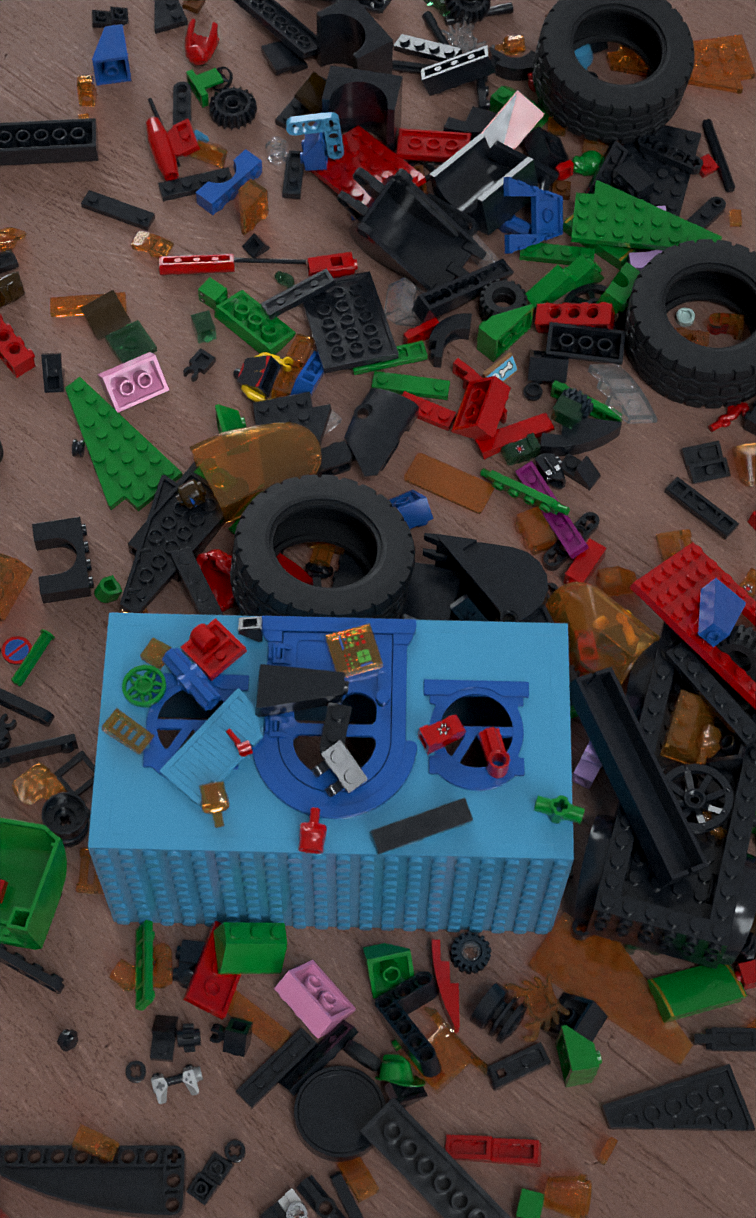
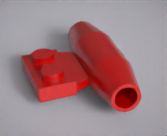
(167, 145)

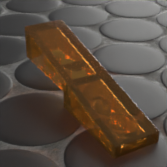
(299, 353)

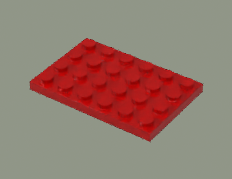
(367, 153)

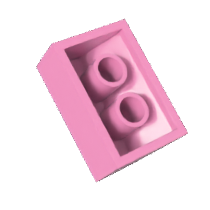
(133, 382)
(314, 998)

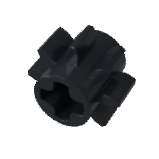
(189, 1037)

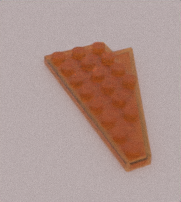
(717, 65)
(607, 974)

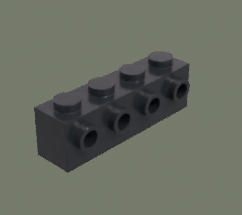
(458, 70)

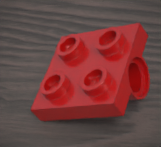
(213, 648)

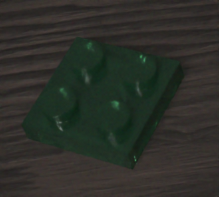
(130, 342)

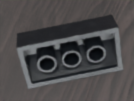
(585, 343)

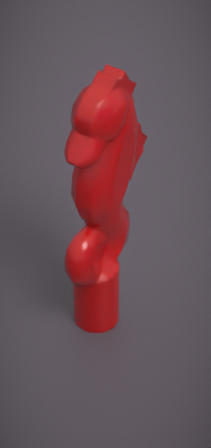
(732, 414)

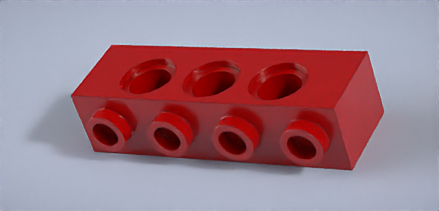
(547, 311)
(9, 345)

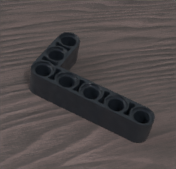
(394, 1010)

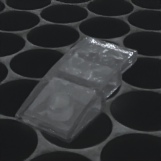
(623, 393)

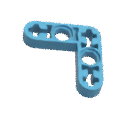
(322, 126)

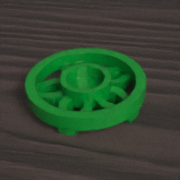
(144, 686)

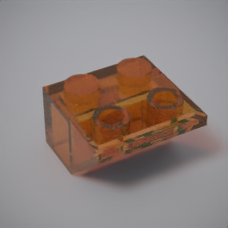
(253, 205)

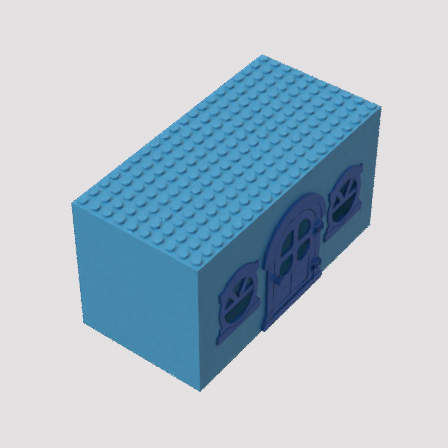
(496, 874)

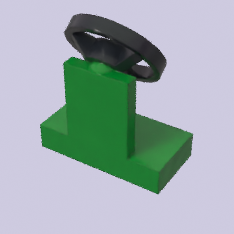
(206, 80)

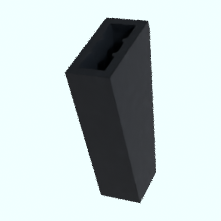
(296, 689)

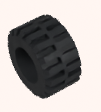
(501, 292)
(744, 641)

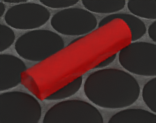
(196, 264)

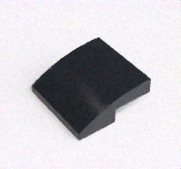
(282, 58)
(705, 462)

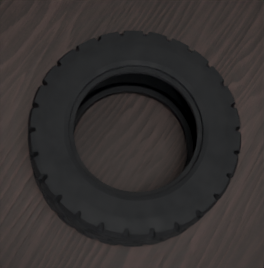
(603, 108)
(668, 359)
(327, 513)

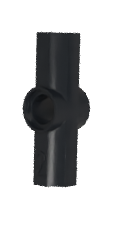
(316, 1197)

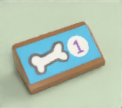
(503, 368)

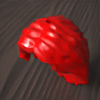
(216, 569)

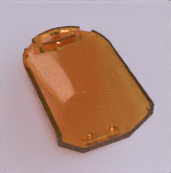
(598, 629)

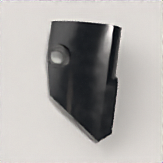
(378, 435)

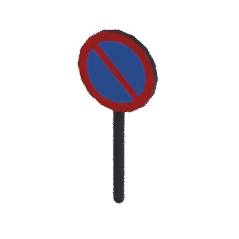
(15, 649)

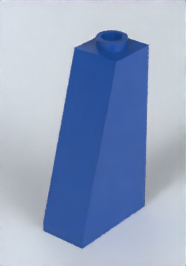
(718, 612)

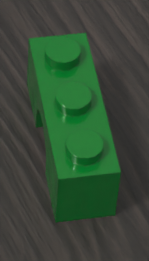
(620, 288)

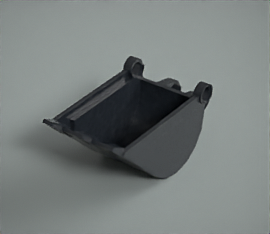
(408, 231)
(494, 576)

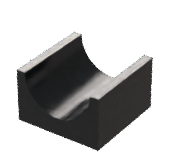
(352, 38)
(365, 101)
(477, 184)

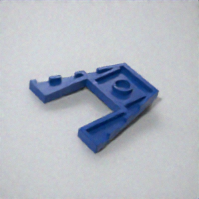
(545, 215)

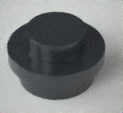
(533, 391)
(67, 1040)

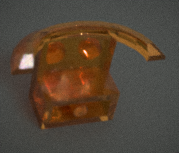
(452, 1054)

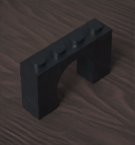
(76, 581)

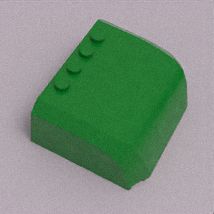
(35, 870)

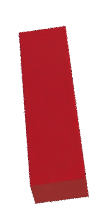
(513, 433)
(494, 1150)

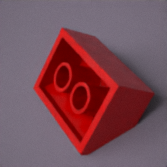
(481, 408)

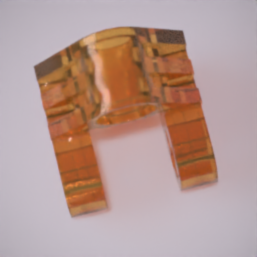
(38, 785)

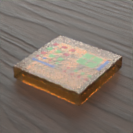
(354, 650)

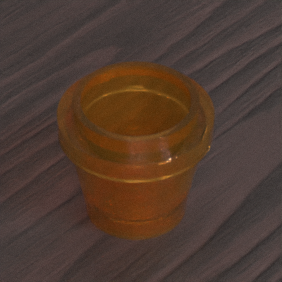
(568, 1195)

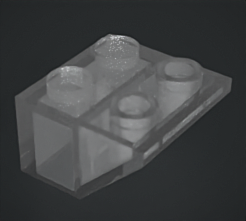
(399, 303)

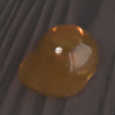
(9, 237)

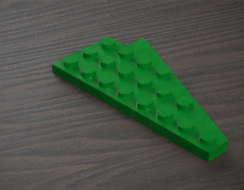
(625, 221)
(120, 454)

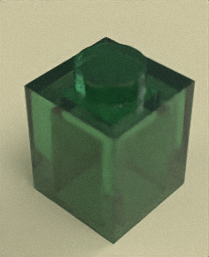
(203, 327)
(567, 412)

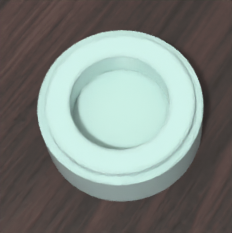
(685, 317)

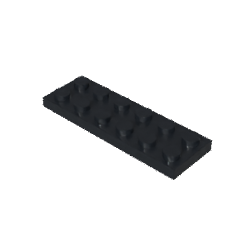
(282, 25)

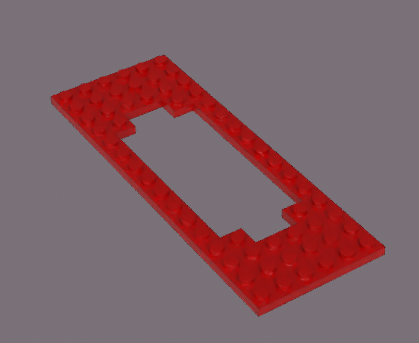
(674, 596)

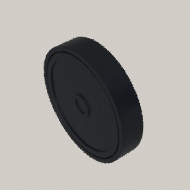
(334, 1109)

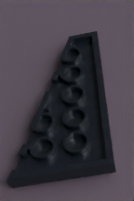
(695, 1103)

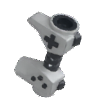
(189, 1077)

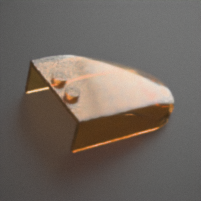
(252, 459)

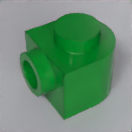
(108, 590)

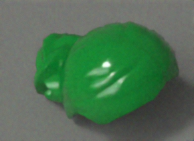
(587, 163)

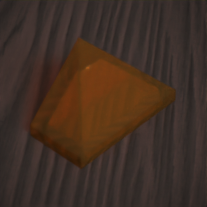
(211, 153)

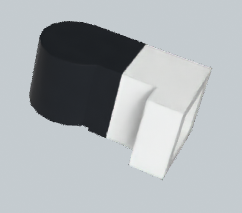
(278, 1210)

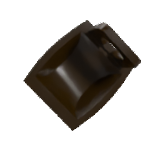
(10, 289)

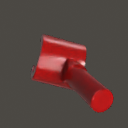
(243, 748)

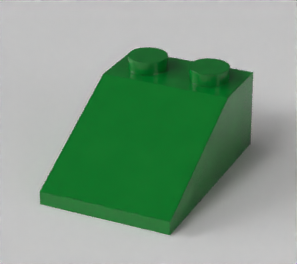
(503, 330)

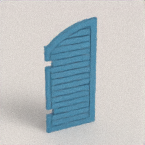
(210, 751)

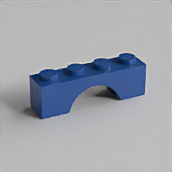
(216, 195)

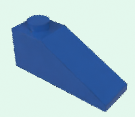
(309, 376)

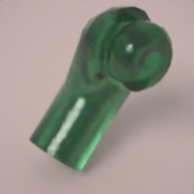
(284, 279)

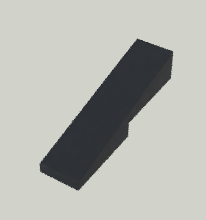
(421, 826)

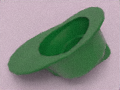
(398, 1070)

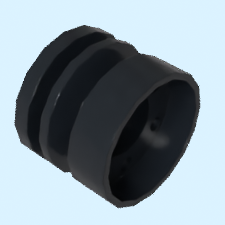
(66, 808)
(498, 1013)

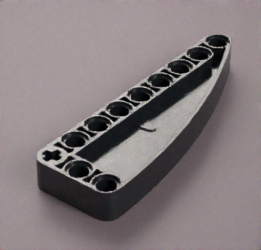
(109, 1187)

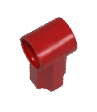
(494, 751)

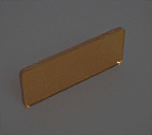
(449, 483)

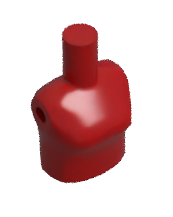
(312, 834)

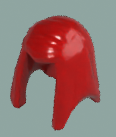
(200, 48)

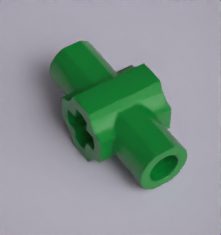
(568, 812)

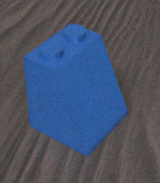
(111, 57)

